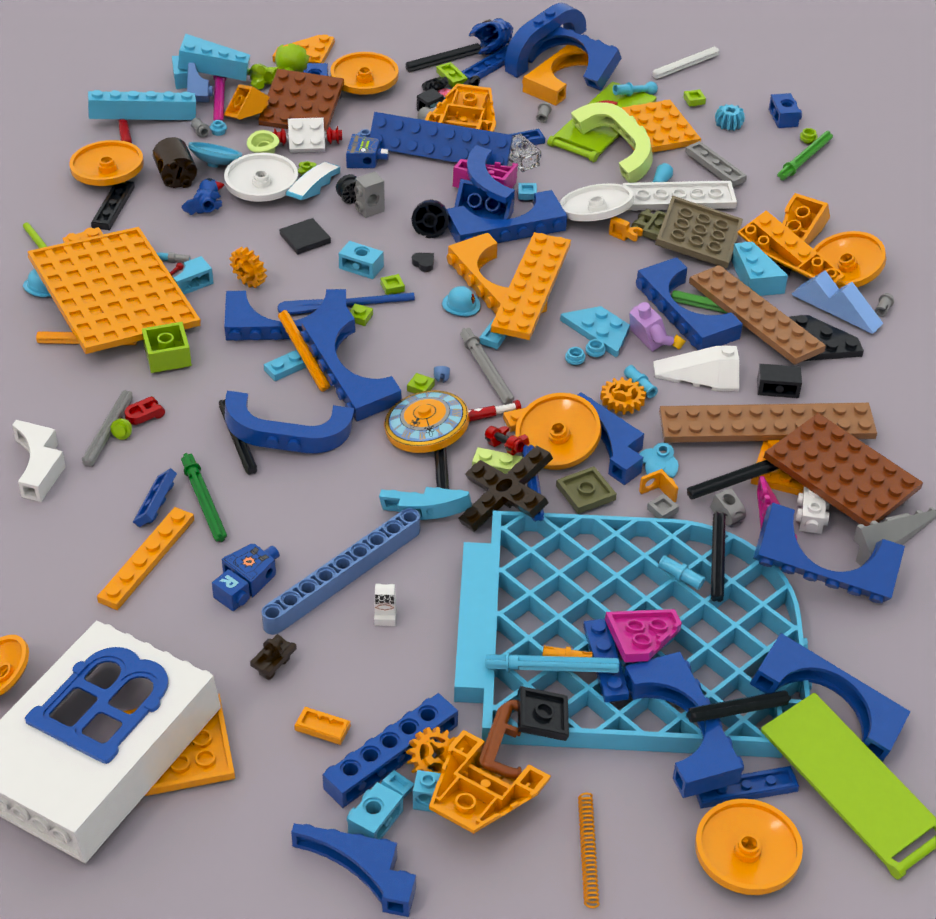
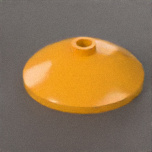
(13, 661)

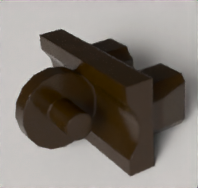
(272, 656)

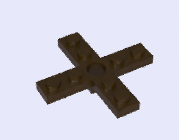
(506, 488)

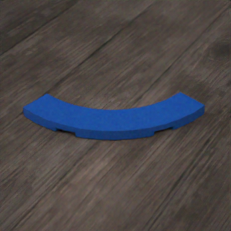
(482, 179)

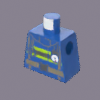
(364, 152)

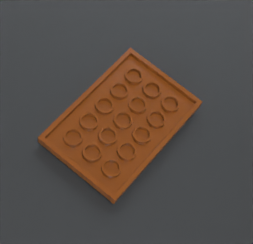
(843, 470)

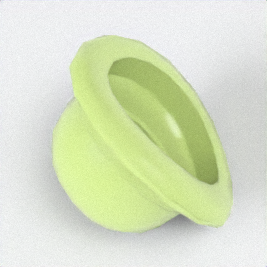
(262, 142)

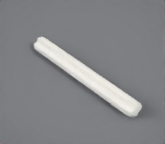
(685, 62)

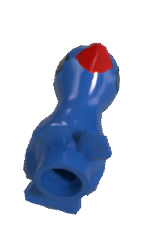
(205, 198)

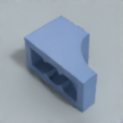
(198, 85)

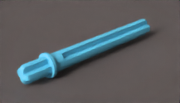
(552, 663)

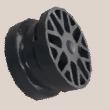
(345, 188)

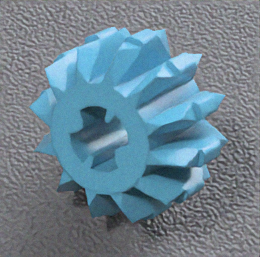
(729, 117)

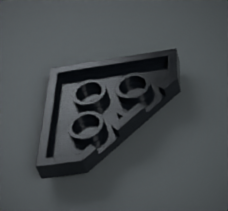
(838, 342)

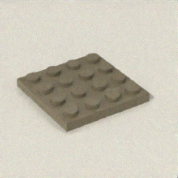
(699, 232)

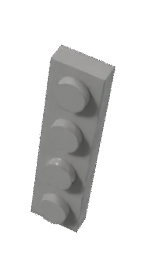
(715, 163)

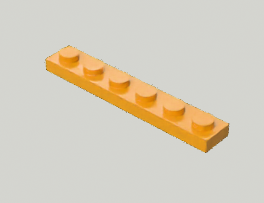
(145, 558)

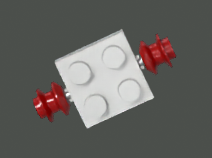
(307, 135)

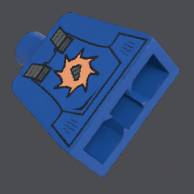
(252, 565)

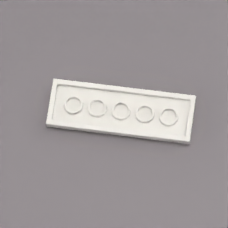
(659, 194)

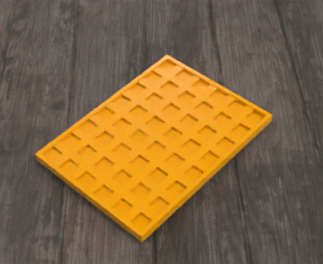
(111, 288)

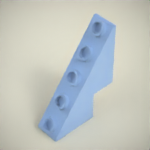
(843, 303)

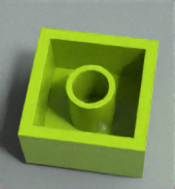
(166, 347)

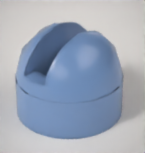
(441, 372)

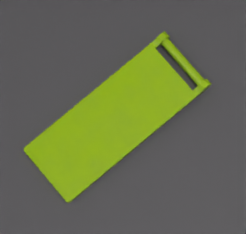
(598, 138)
(853, 781)

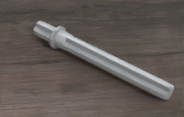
(473, 344)

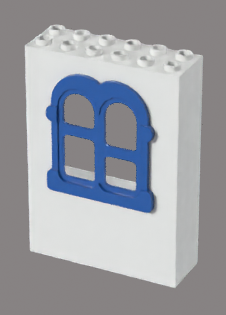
(82, 789)

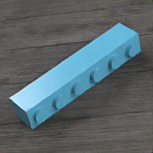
(141, 105)

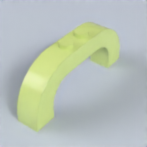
(611, 115)

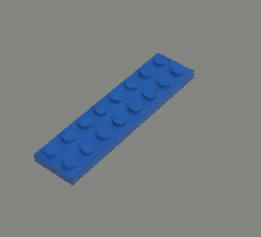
(437, 139)

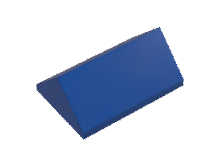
(482, 205)

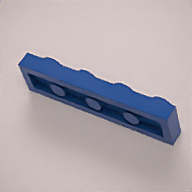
(602, 646)

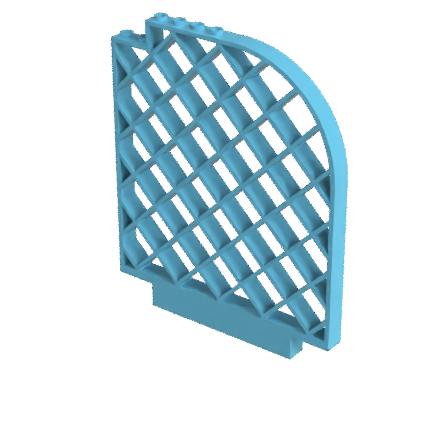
(481, 620)

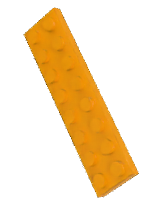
(531, 286)

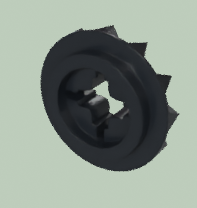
(436, 83)

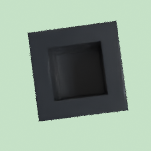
(429, 99)

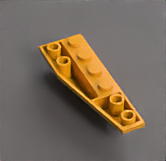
(786, 247)

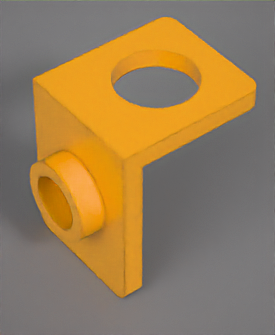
(661, 481)

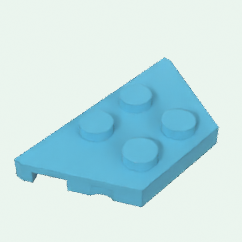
(598, 324)

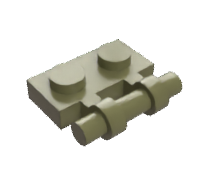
(654, 223)

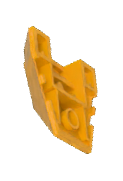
(466, 107)
(477, 796)

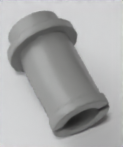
(544, 109)
(201, 128)
(885, 302)

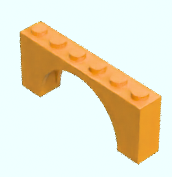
(542, 82)
(469, 258)

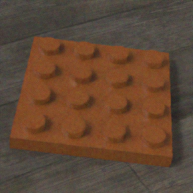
(301, 96)

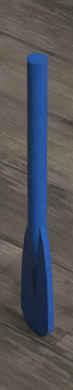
(307, 306)

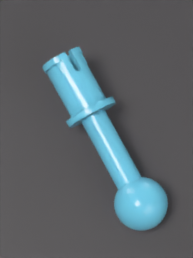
(628, 88)

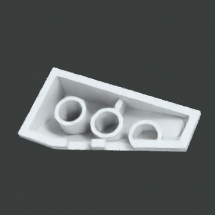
(708, 367)

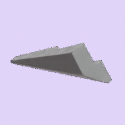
(894, 529)

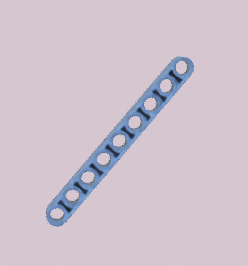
(340, 571)

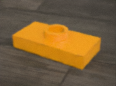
(322, 725)

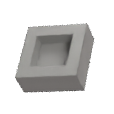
(663, 507)

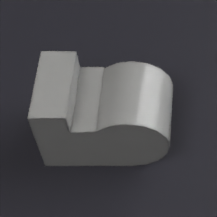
(730, 506)

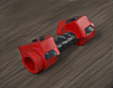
(513, 444)

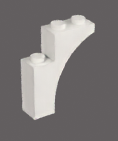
(45, 460)

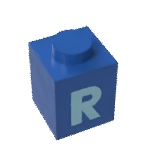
(230, 590)

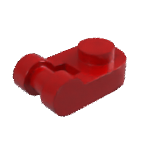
(143, 411)

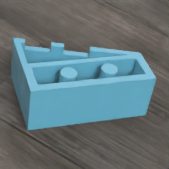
(758, 270)

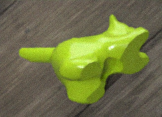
(262, 75)

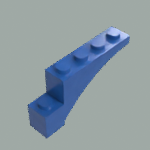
(621, 442)
(367, 859)

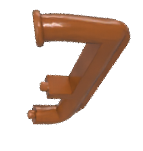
(498, 729)

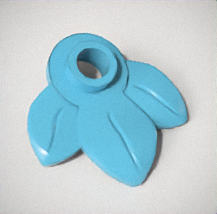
(655, 460)

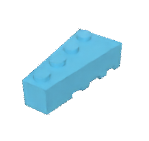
(213, 58)

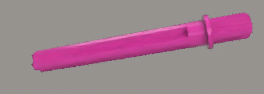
(219, 97)

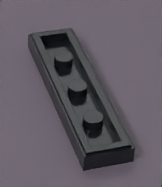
(112, 205)

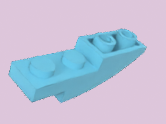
(432, 504)

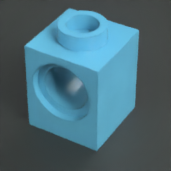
(424, 789)

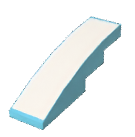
(312, 181)

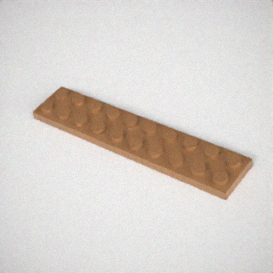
(759, 421)

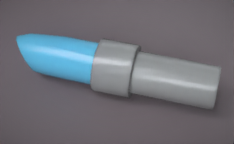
(173, 257)

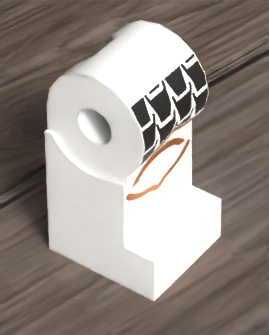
(385, 605)

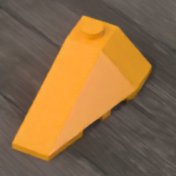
(806, 217)

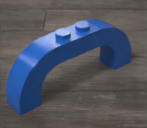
(531, 32)
(286, 435)

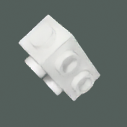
(812, 512)

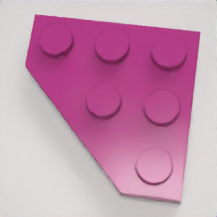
(642, 632)

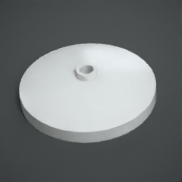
(260, 176)
(597, 202)

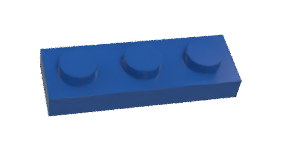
(155, 498)

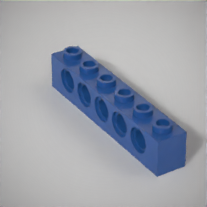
(386, 750)

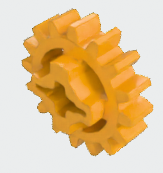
(248, 267)
(623, 395)
(424, 748)

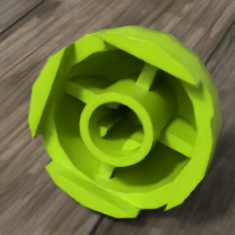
(292, 57)

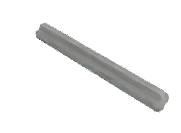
(105, 430)

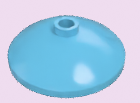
(213, 153)

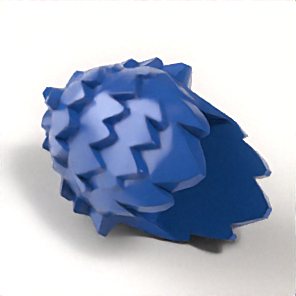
(492, 34)

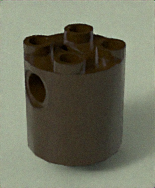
(174, 162)

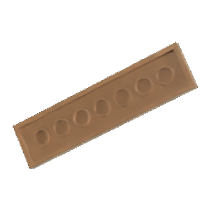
(757, 314)

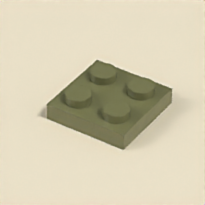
(586, 490)

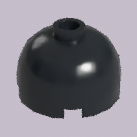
(430, 218)

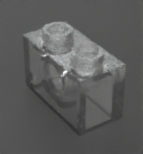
(524, 153)

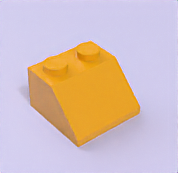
(246, 102)

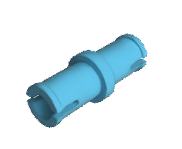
(635, 375)
(681, 572)

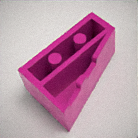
(503, 174)

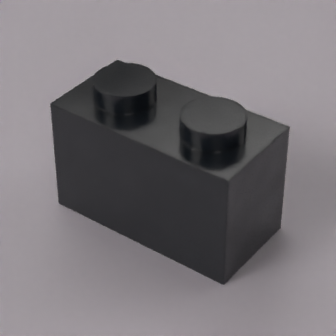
(779, 380)

